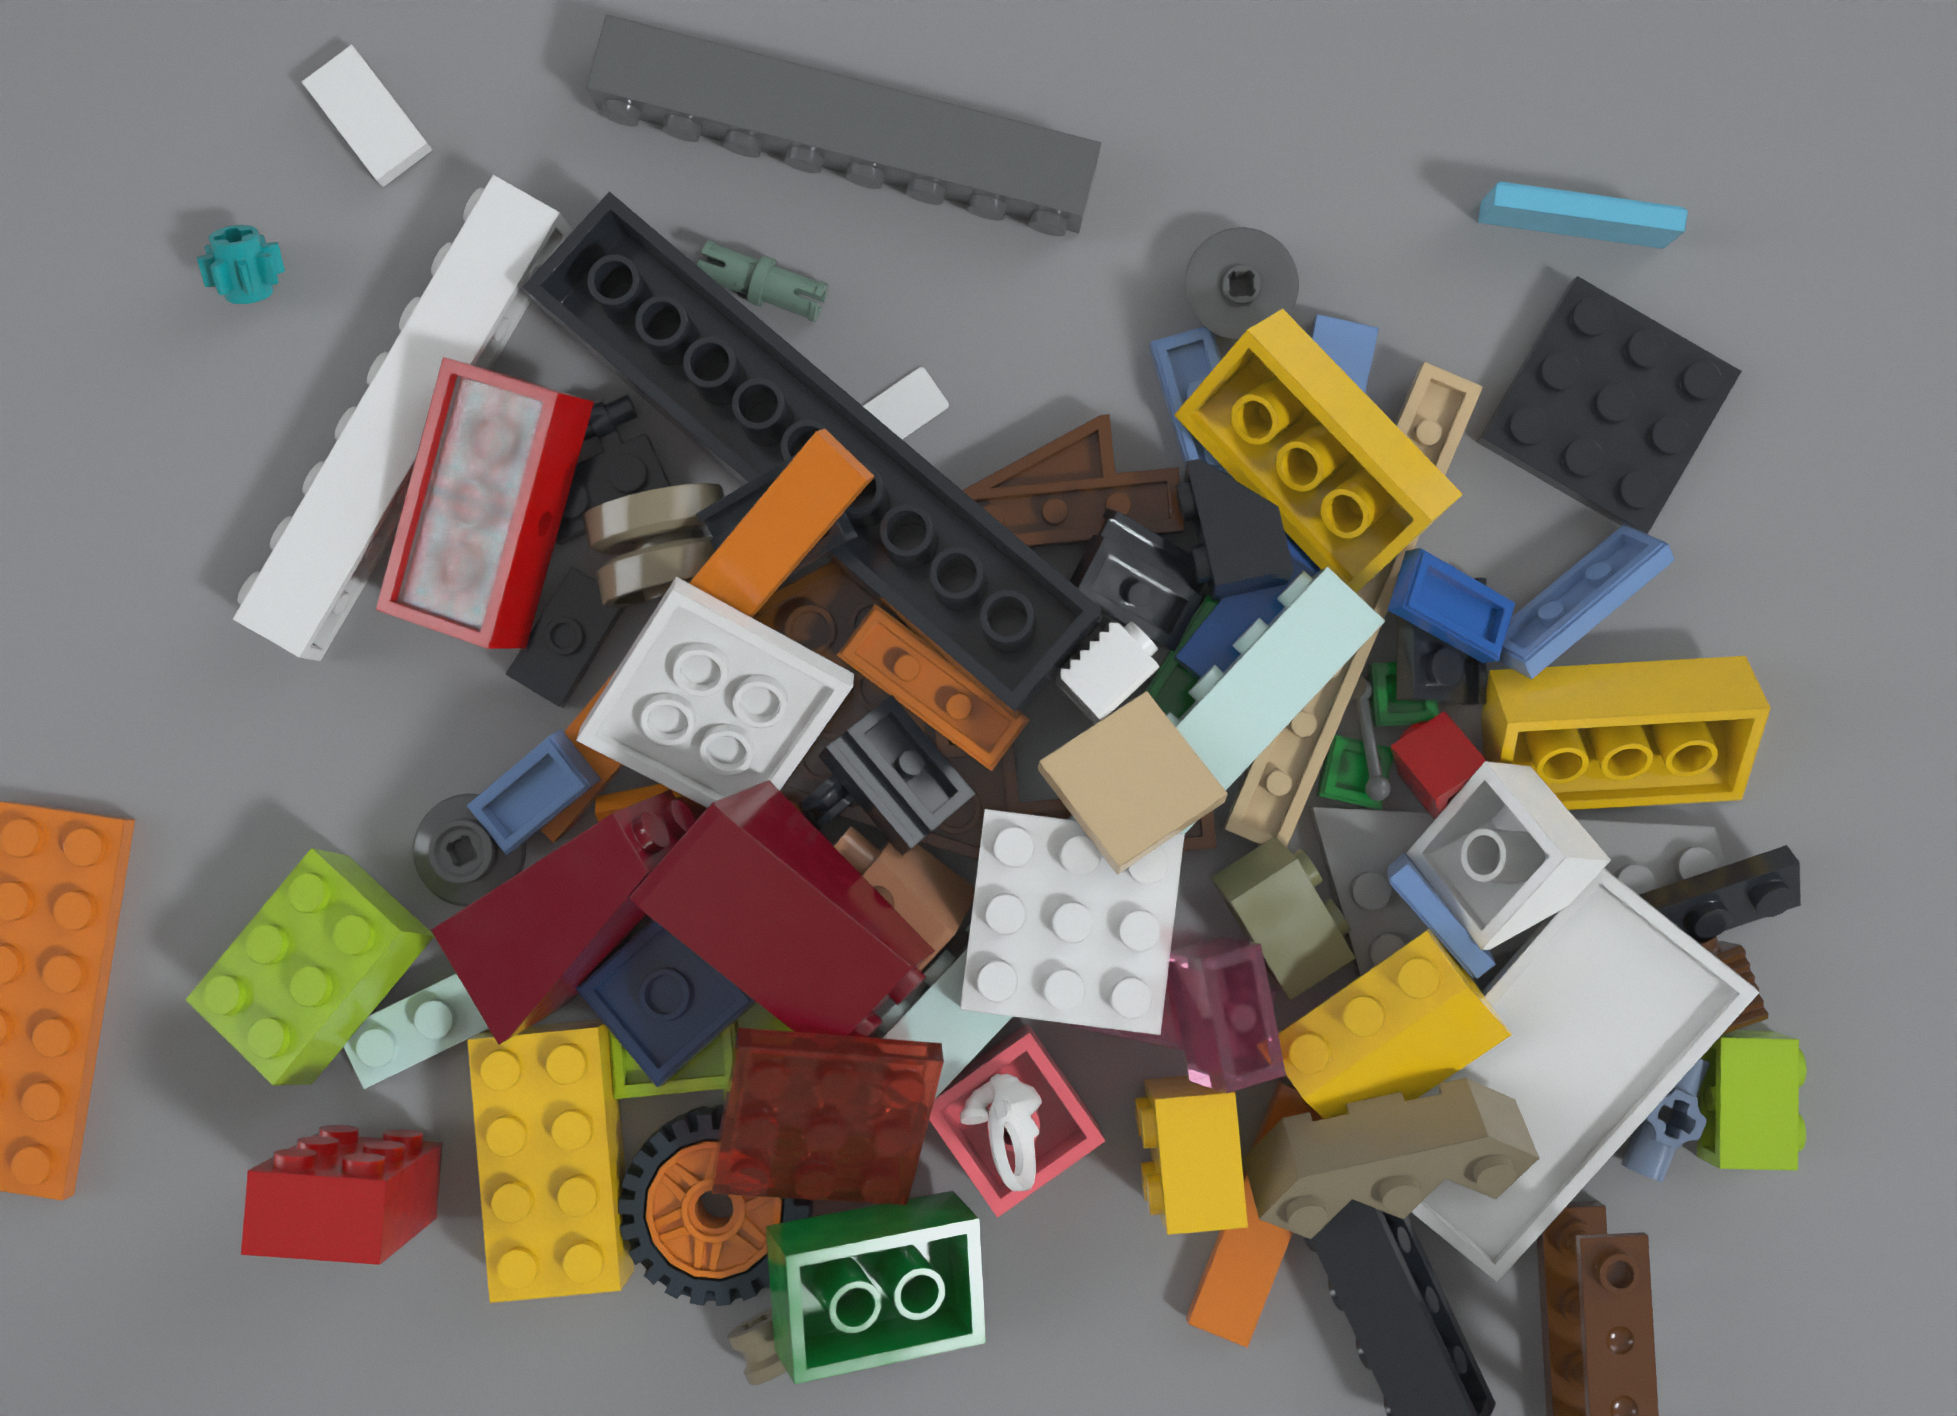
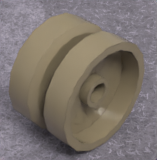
(655, 541)

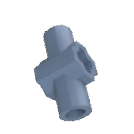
(1656, 1140)

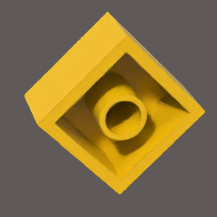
(1194, 1156)

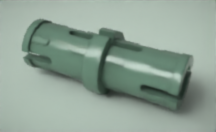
(763, 281)

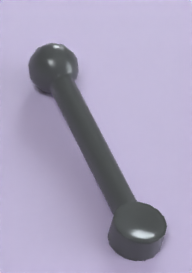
(1377, 786)

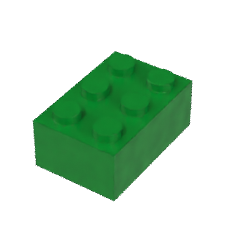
(875, 1286)

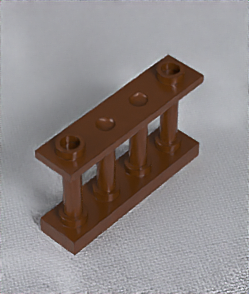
(1596, 1317)

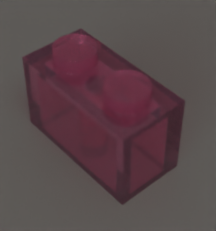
(1226, 1014)

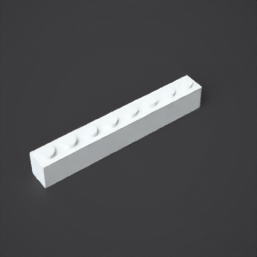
(360, 489)

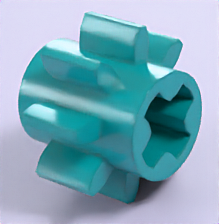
(241, 264)

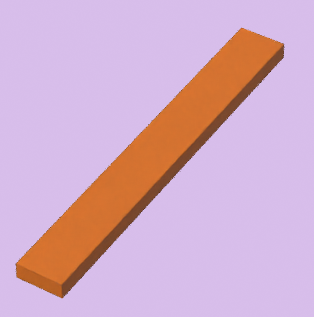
(753, 563)

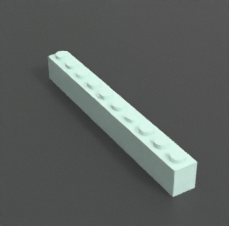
(1226, 727)

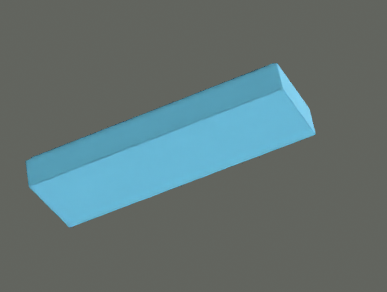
(1582, 215)

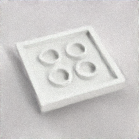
(713, 700)
(1065, 932)

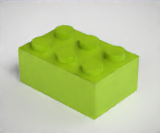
(309, 968)

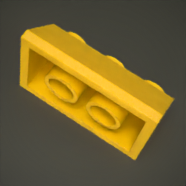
(1391, 1031)

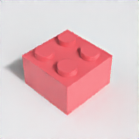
(1063, 1119)

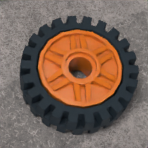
(675, 1233)

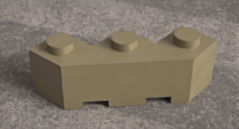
(1388, 1155)

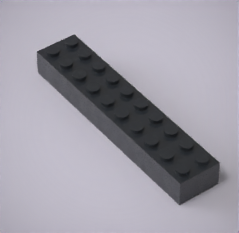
(758, 402)

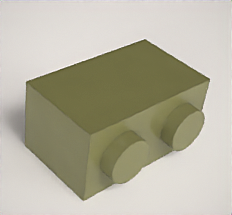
(1279, 907)

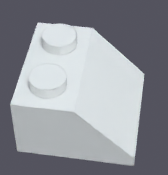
(1506, 854)

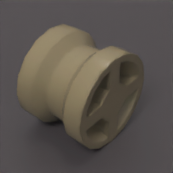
(756, 1343)

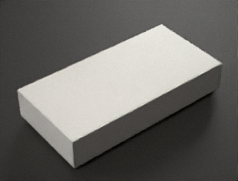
(367, 115)

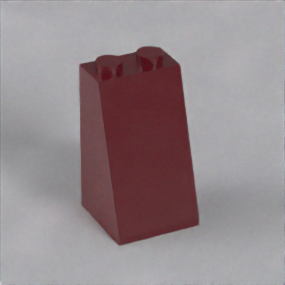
(784, 916)
(560, 917)

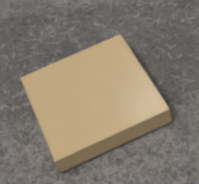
(1132, 782)

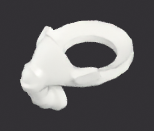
(1010, 1108)

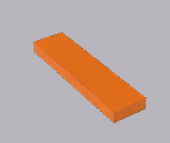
(1245, 1258)

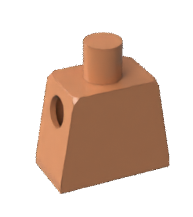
(914, 884)

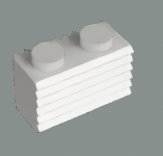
(1108, 670)

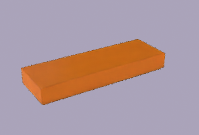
(930, 687)

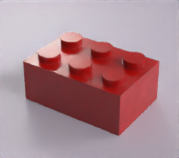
(342, 1196)

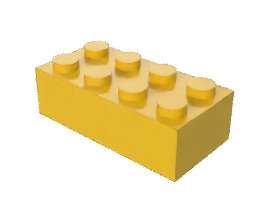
(549, 1162)

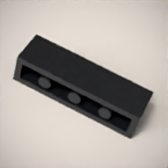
(1399, 1315)

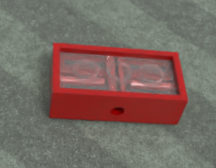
(484, 505)

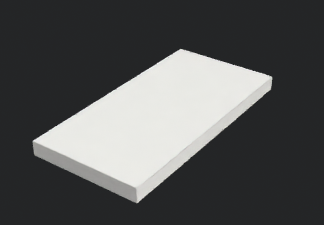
(1602, 1025)

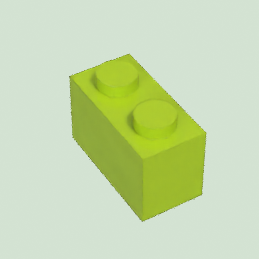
(1752, 1102)

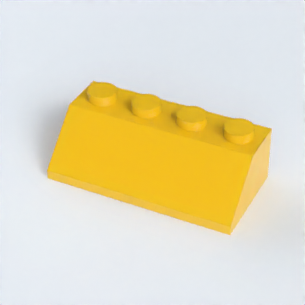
(1317, 449)
(1630, 729)

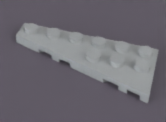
(1364, 842)

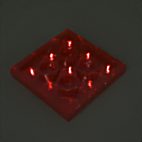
(825, 1116)

